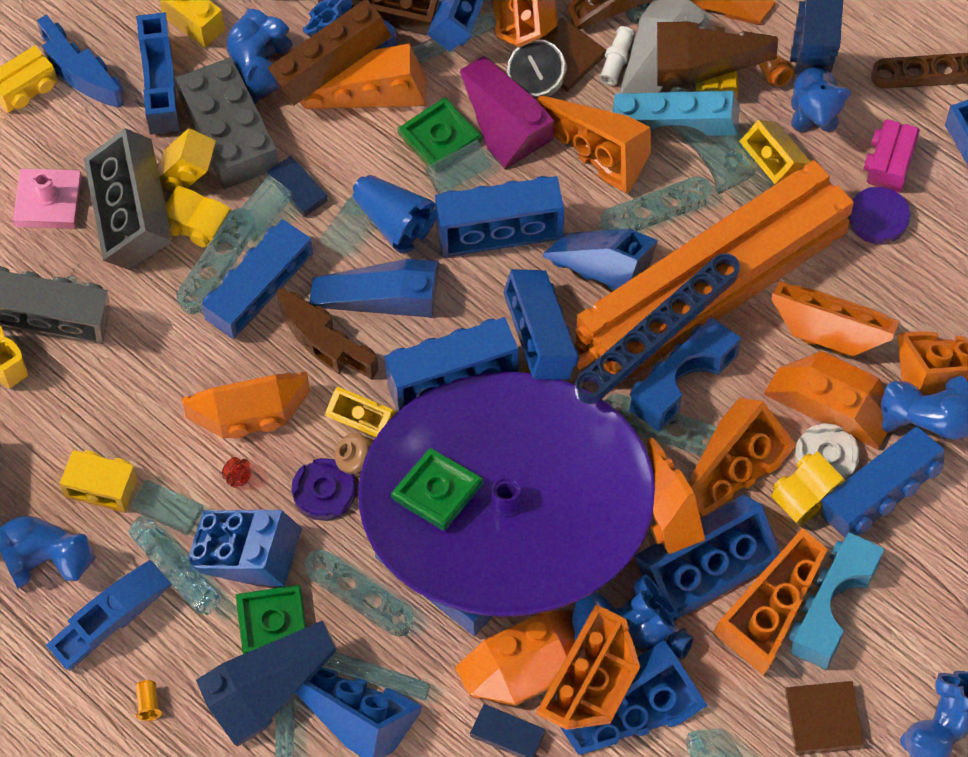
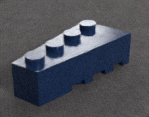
(817, 34)

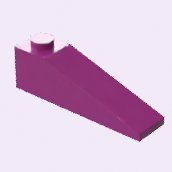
(506, 113)

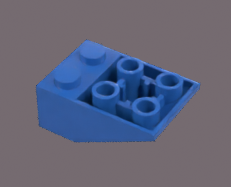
(604, 254)
(245, 545)

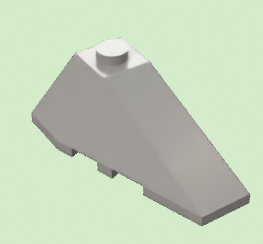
(642, 66)

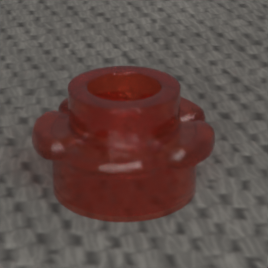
(236, 472)

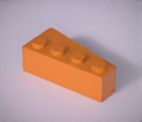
(377, 80)
(766, 609)

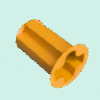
(147, 701)

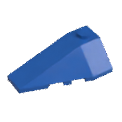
(359, 716)

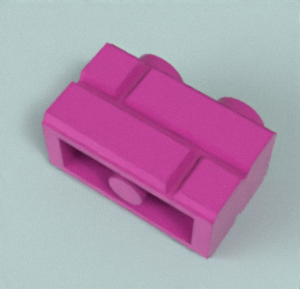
(892, 155)

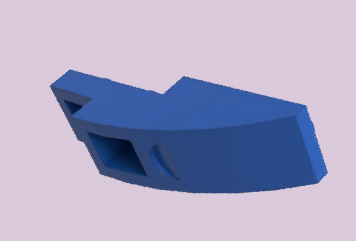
(79, 68)
(108, 612)

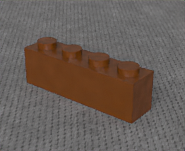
(405, 14)
(330, 52)

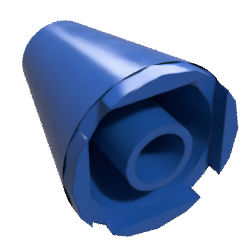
(395, 211)

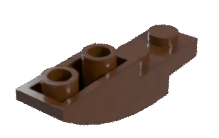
(316, 334)

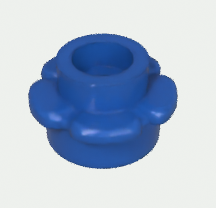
(680, 643)

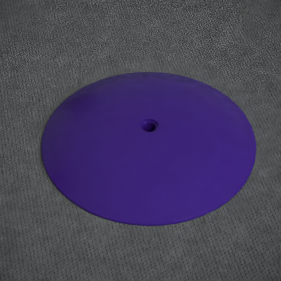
(572, 480)

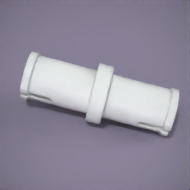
(617, 56)

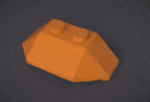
(524, 20)
(832, 320)
(832, 395)
(248, 404)
(519, 659)
(593, 674)

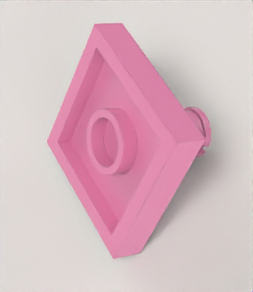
(47, 198)

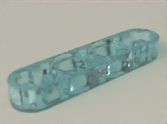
(653, 203)
(220, 262)
(682, 442)
(174, 565)
(362, 589)

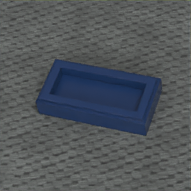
(306, 192)
(507, 732)

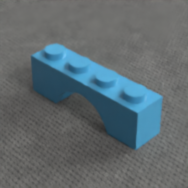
(710, 111)
(852, 567)

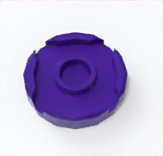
(879, 215)
(323, 490)

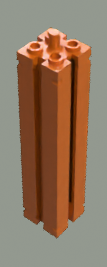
(765, 236)

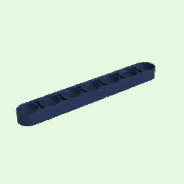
(650, 340)

